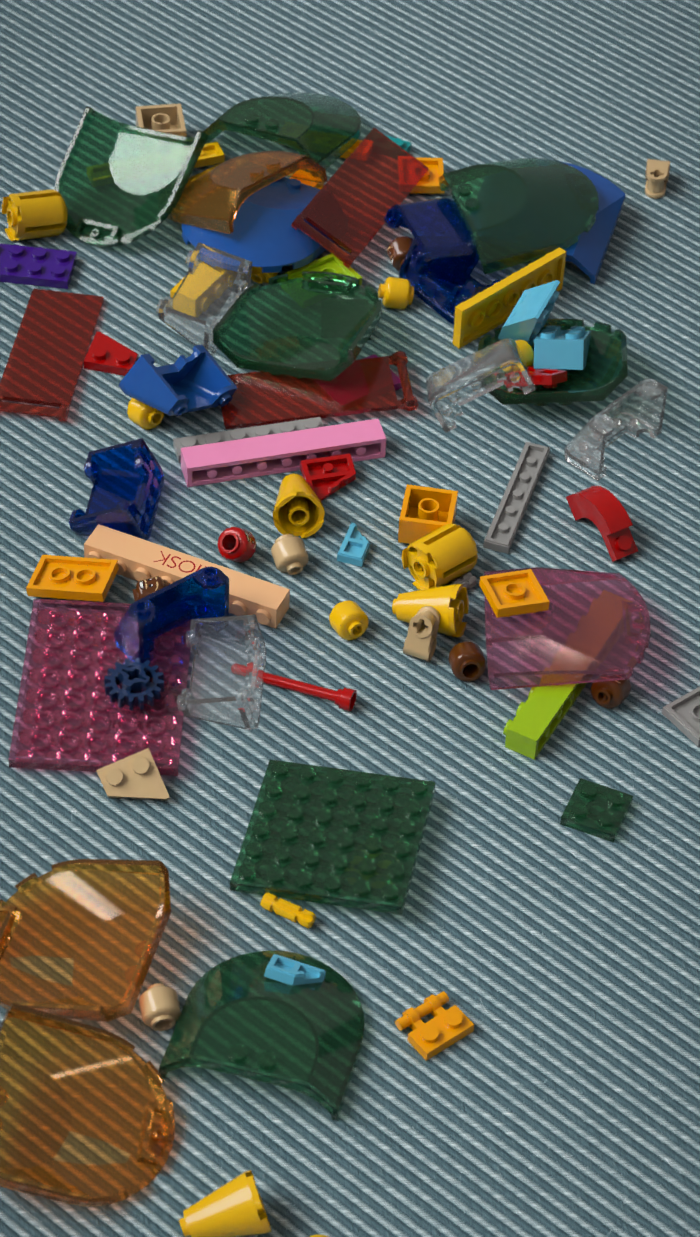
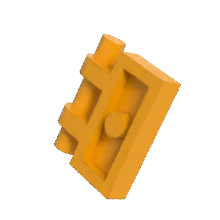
(438, 1033)

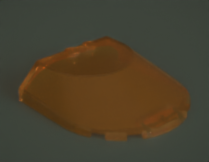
(218, 192)
(83, 937)
(78, 1111)

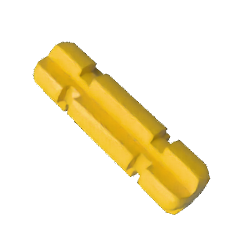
(288, 910)

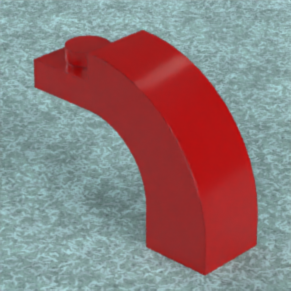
(608, 516)

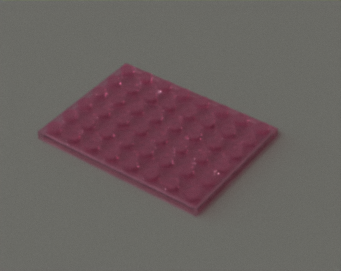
(62, 700)

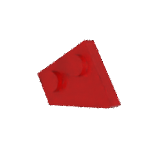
(109, 356)
(547, 377)
(328, 473)

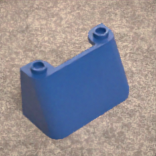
(179, 387)

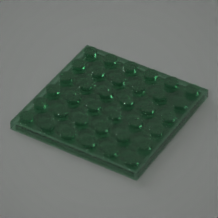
(334, 837)

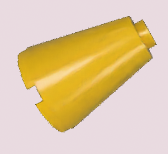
(297, 508)
(448, 600)
(228, 1211)

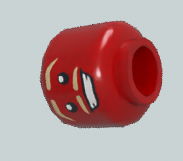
(236, 544)

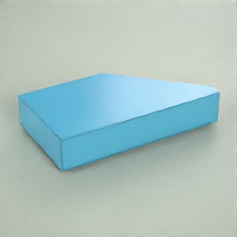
(354, 547)
(292, 971)

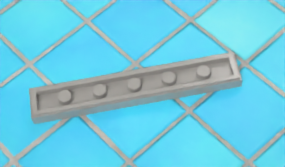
(516, 498)

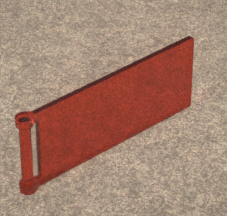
(359, 195)
(49, 353)
(283, 398)

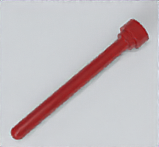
(343, 697)

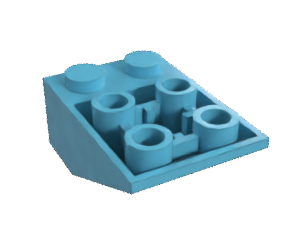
(530, 313)
(561, 348)

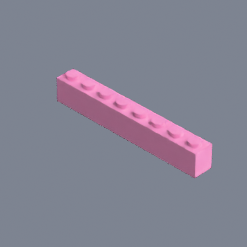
(280, 452)

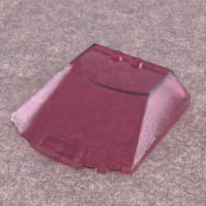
(588, 635)

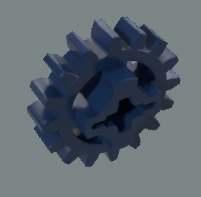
(132, 685)

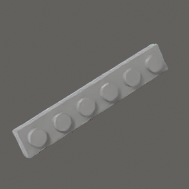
(261, 430)

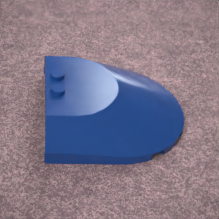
(265, 229)

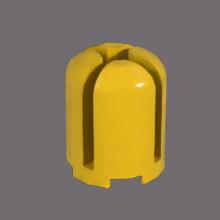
(35, 214)
(440, 556)

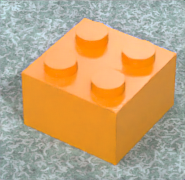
(425, 511)

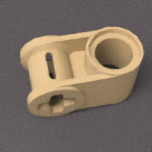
(656, 178)
(422, 634)

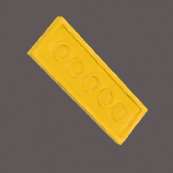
(495, 304)

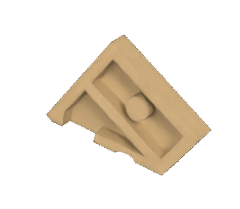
(133, 778)

